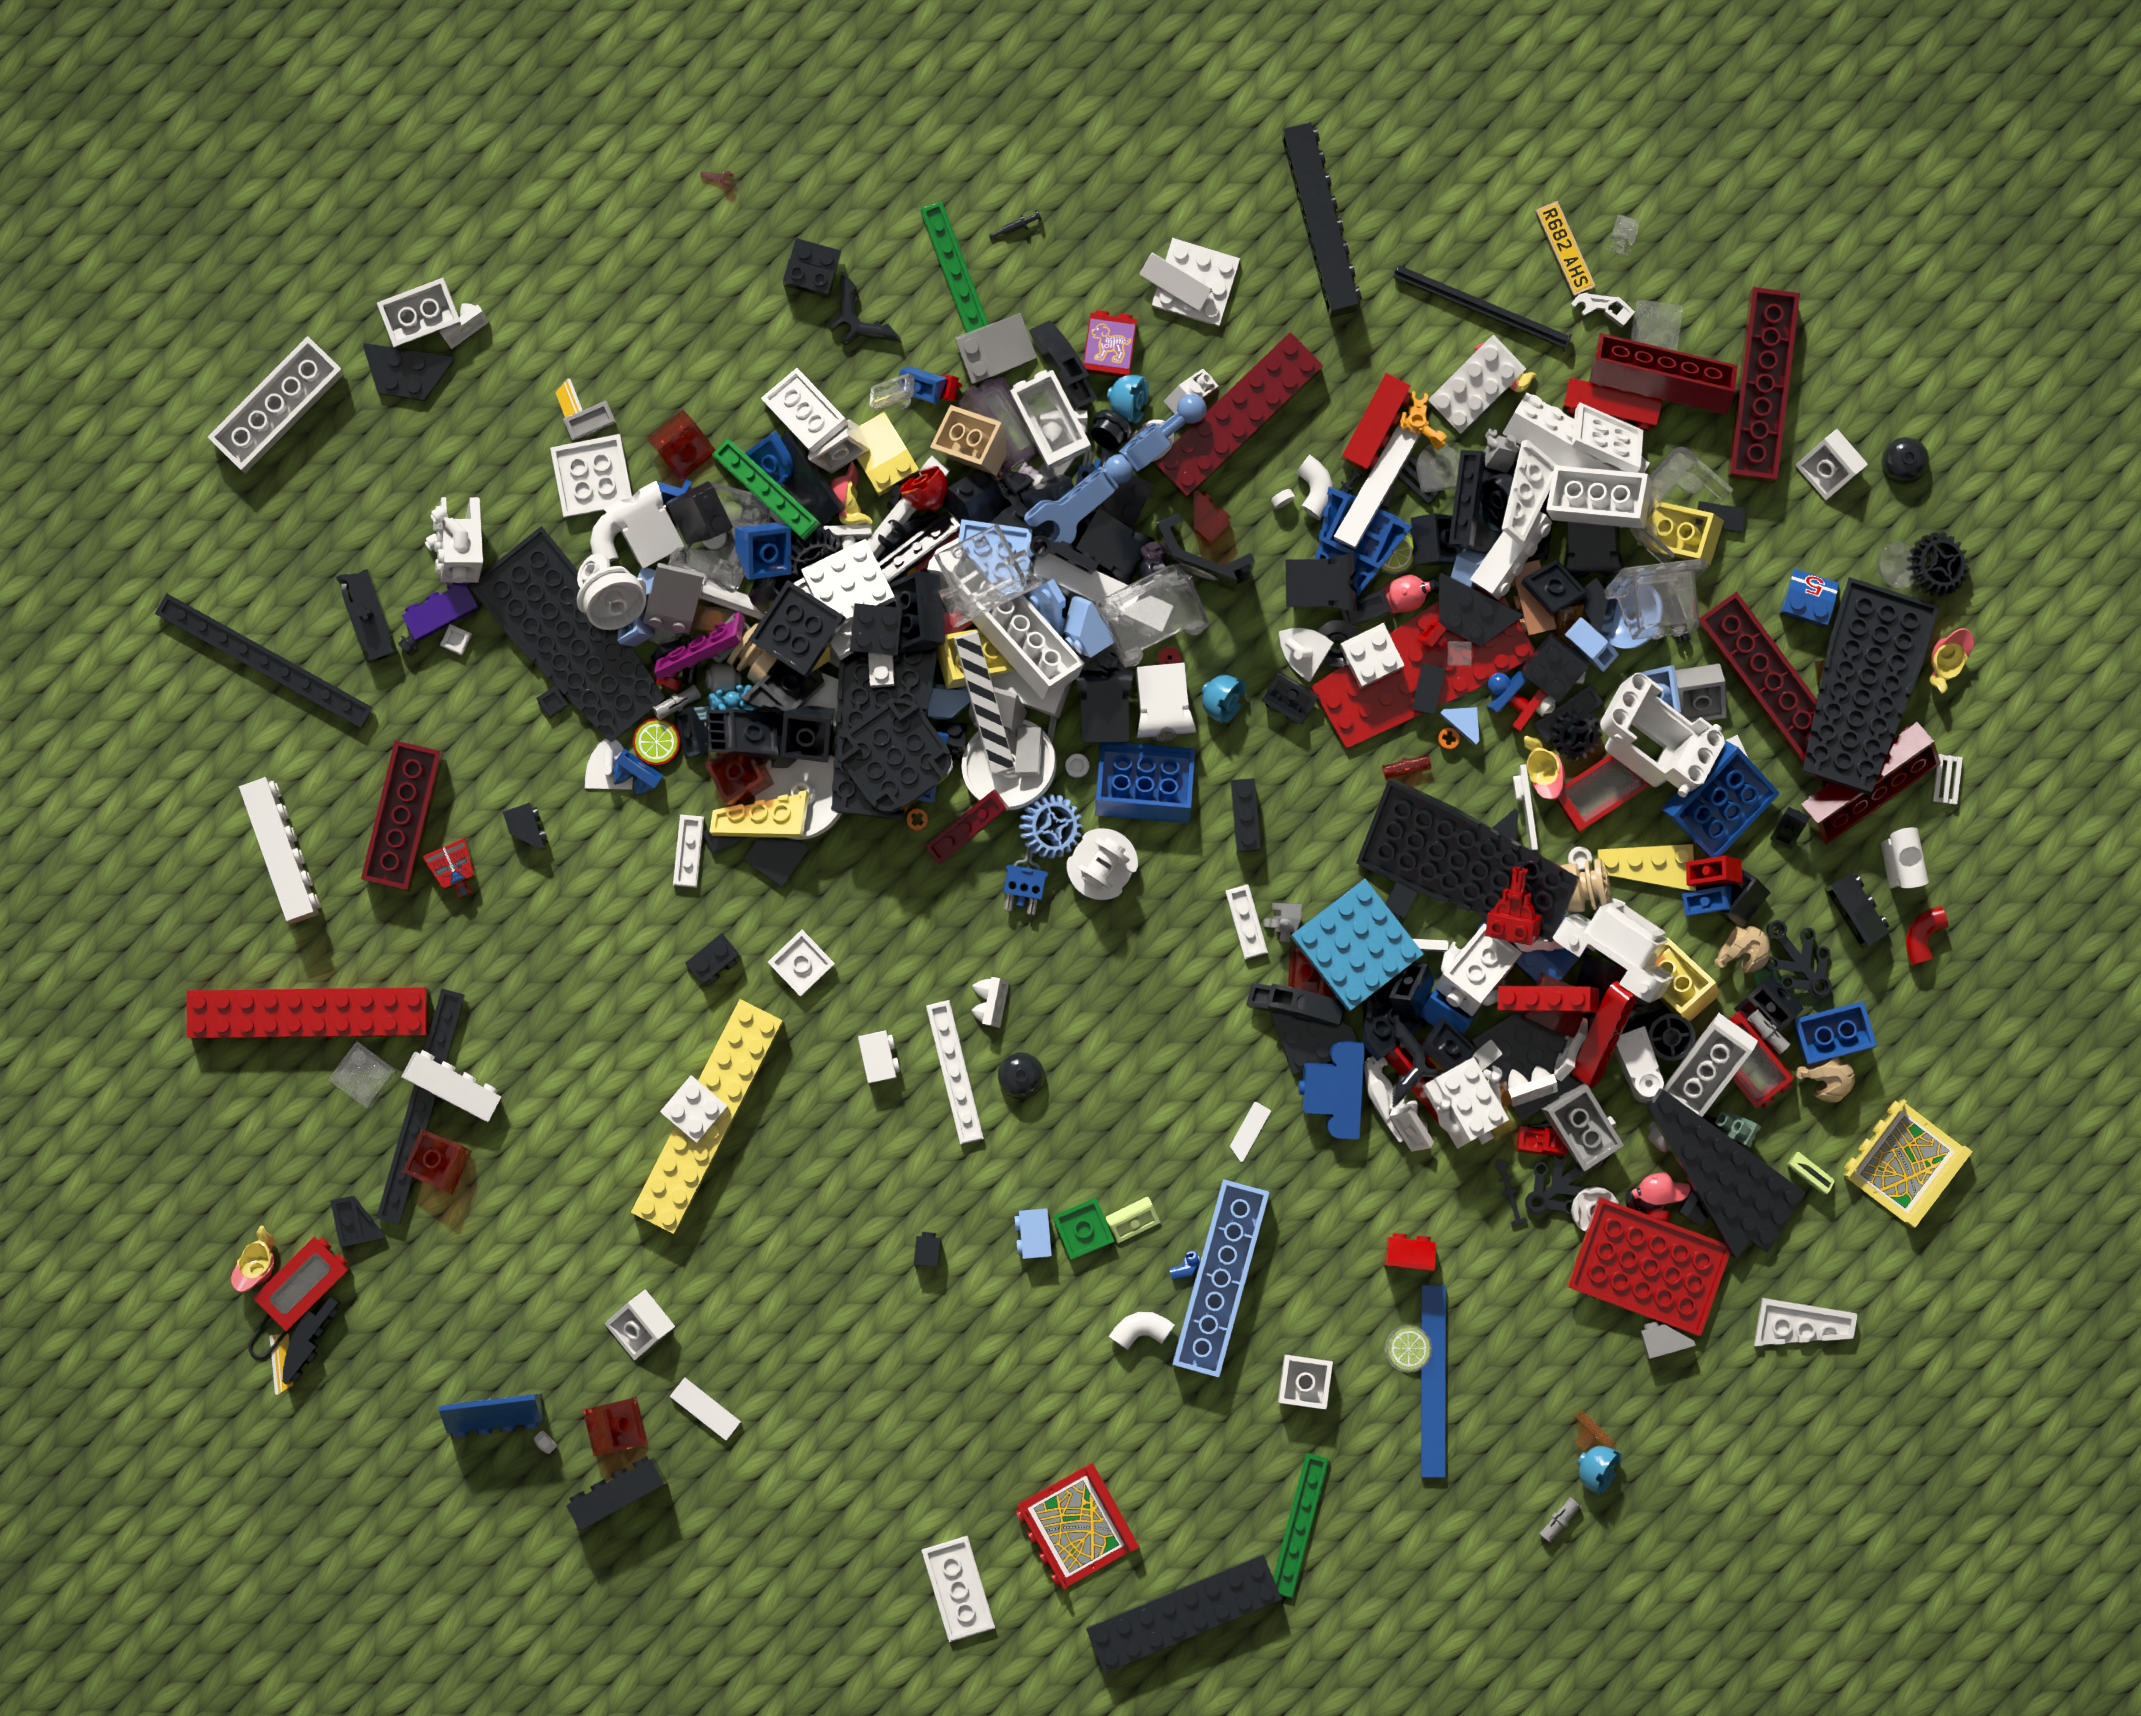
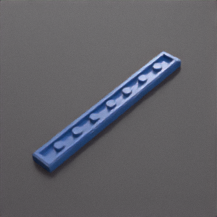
(1433, 1382)

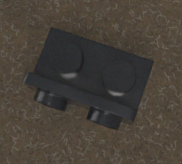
(713, 959)

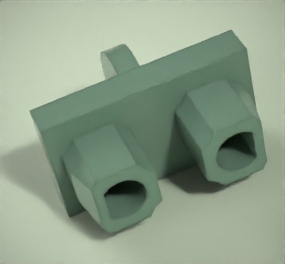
(1737, 1127)

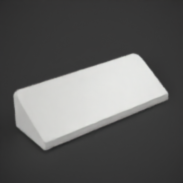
(1175, 281)

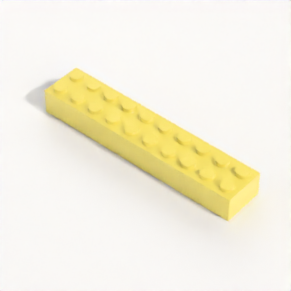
(728, 1077)

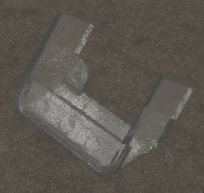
(1690, 474)

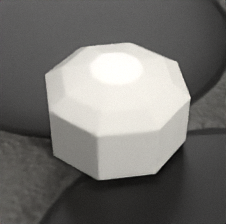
(545, 1442)

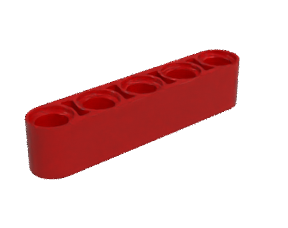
(1603, 1035)

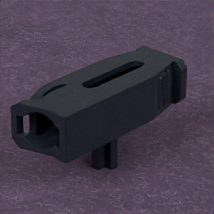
(367, 615)

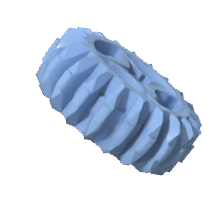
(1054, 834)

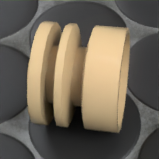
(752, 656)
(1591, 886)

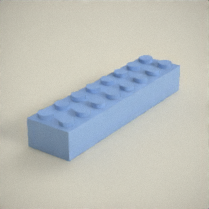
(1220, 1278)

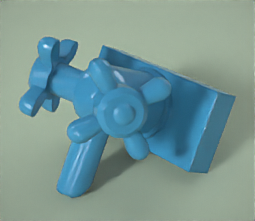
(730, 700)

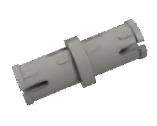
(676, 702)
(1768, 1032)
(1560, 1520)

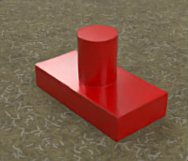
(1526, 708)

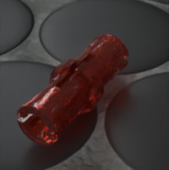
(1406, 766)

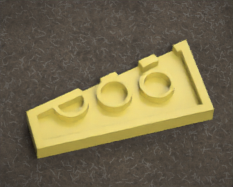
(763, 819)
(1650, 864)

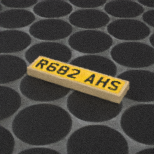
(1565, 248)

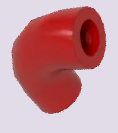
(1920, 932)

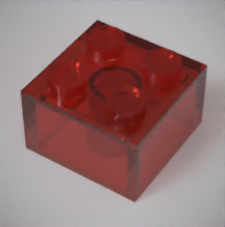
(739, 778)

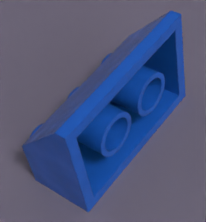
(1834, 1033)

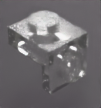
(1623, 235)

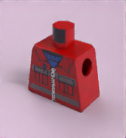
(452, 867)

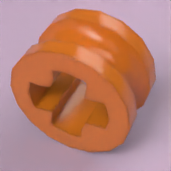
(1442, 742)
(910, 820)

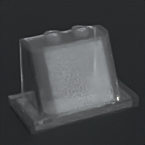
(983, 574)
(1659, 598)

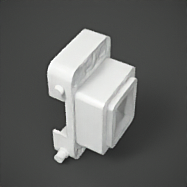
(1687, 746)
(1626, 940)

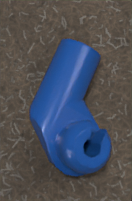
(1188, 1266)

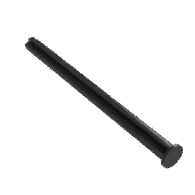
(1482, 307)

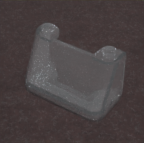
(718, 555)
(1151, 612)

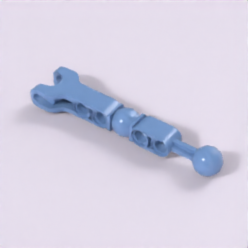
(1117, 470)

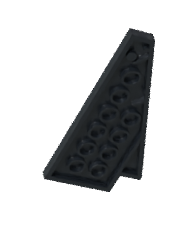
(1734, 1186)

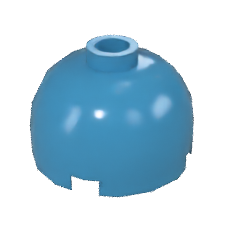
(1128, 396)
(1221, 697)
(1598, 1468)

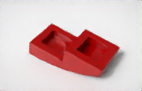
(1539, 1141)

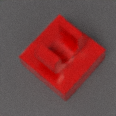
(950, 388)
(1433, 635)

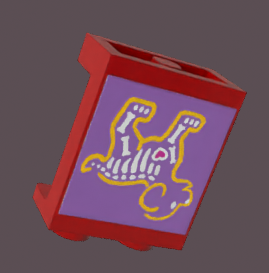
(1109, 344)

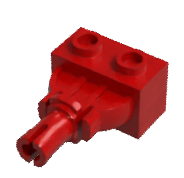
(1514, 914)

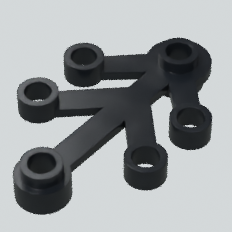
(1801, 961)
(1558, 1185)

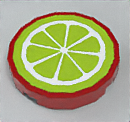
(656, 742)

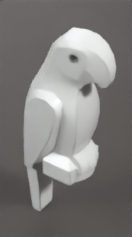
(1380, 1092)

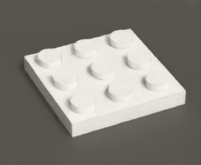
(1208, 267)
(1607, 438)
(591, 475)
(849, 579)

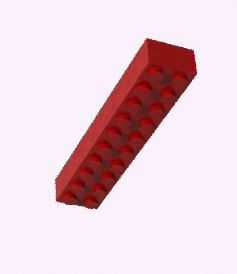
(307, 1013)

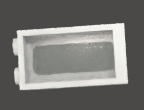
(1050, 419)

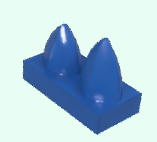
(629, 765)

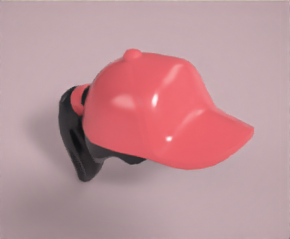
(1409, 592)
(1656, 1191)

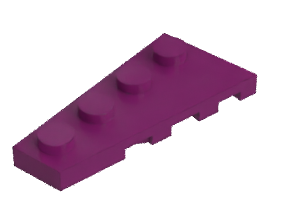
(701, 647)

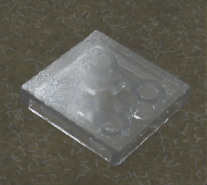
(1657, 324)

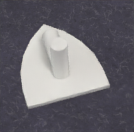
(1304, 650)
(601, 767)

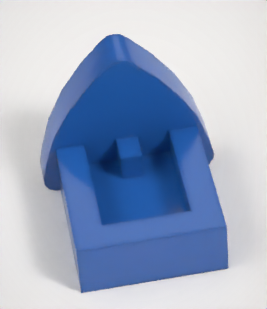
(669, 492)

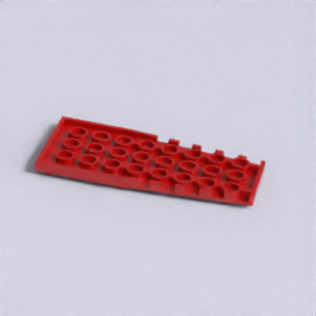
(1388, 702)

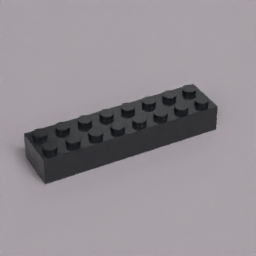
(1320, 221)
(1183, 1613)

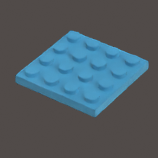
(1356, 945)

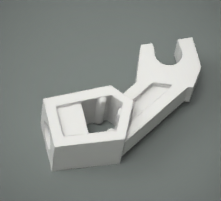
(1600, 302)

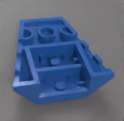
(1376, 545)

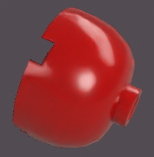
(927, 490)

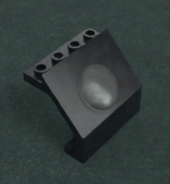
(1222, 575)

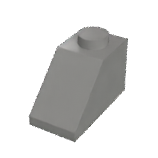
(1663, 1340)

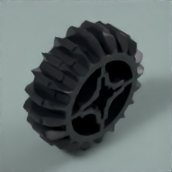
(1928, 548)
(812, 550)

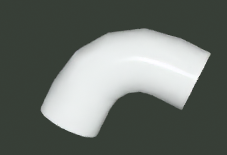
(1319, 481)
(603, 537)
(1141, 1325)

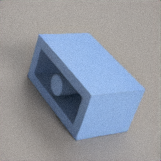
(1034, 1233)

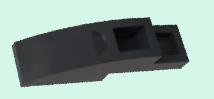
(1065, 363)
(1296, 1002)
(301, 1348)

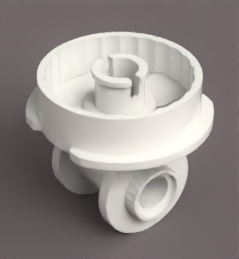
(609, 593)
(1102, 864)

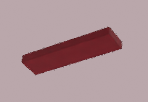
(967, 827)

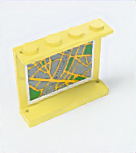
(1906, 1163)

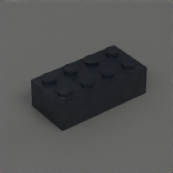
(617, 1493)

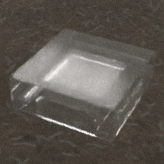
(1459, 653)

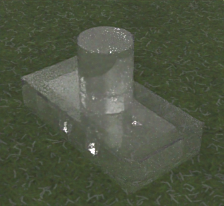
(893, 391)

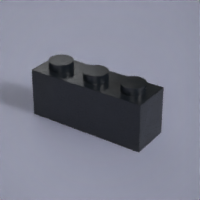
(1245, 815)

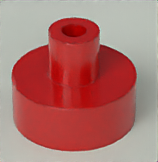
(1169, 652)
(669, 683)
(1660, 1213)

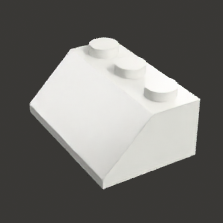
(418, 312)

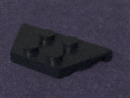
(404, 371)
(1471, 611)
(784, 689)

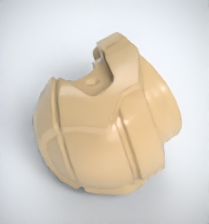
(1750, 943)
(1837, 1076)

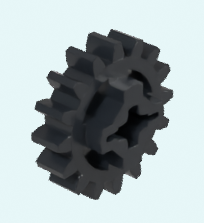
(1587, 729)

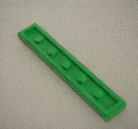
(954, 266)
(766, 489)
(1299, 1523)

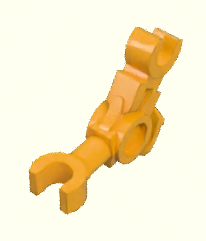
(1418, 424)

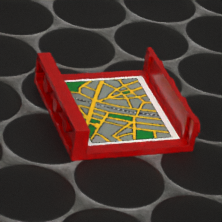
(1076, 1526)

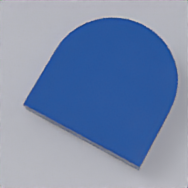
(773, 458)

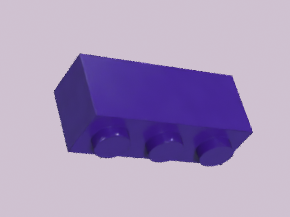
(440, 611)

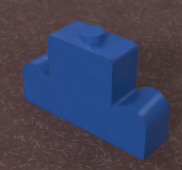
(1336, 1089)

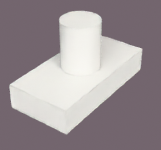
(850, 533)

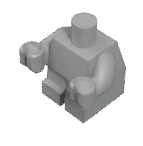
(1500, 451)
(1285, 920)

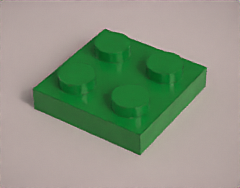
(1083, 1228)

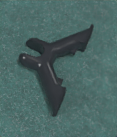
(848, 317)
(901, 532)
(1419, 1069)

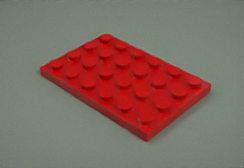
(1649, 1266)

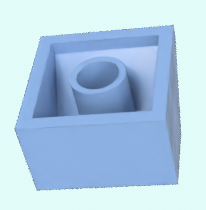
(1085, 628)

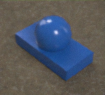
(1504, 689)

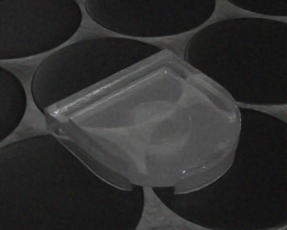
(1437, 468)

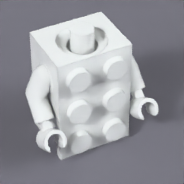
(457, 543)
(1476, 971)
(1467, 1102)

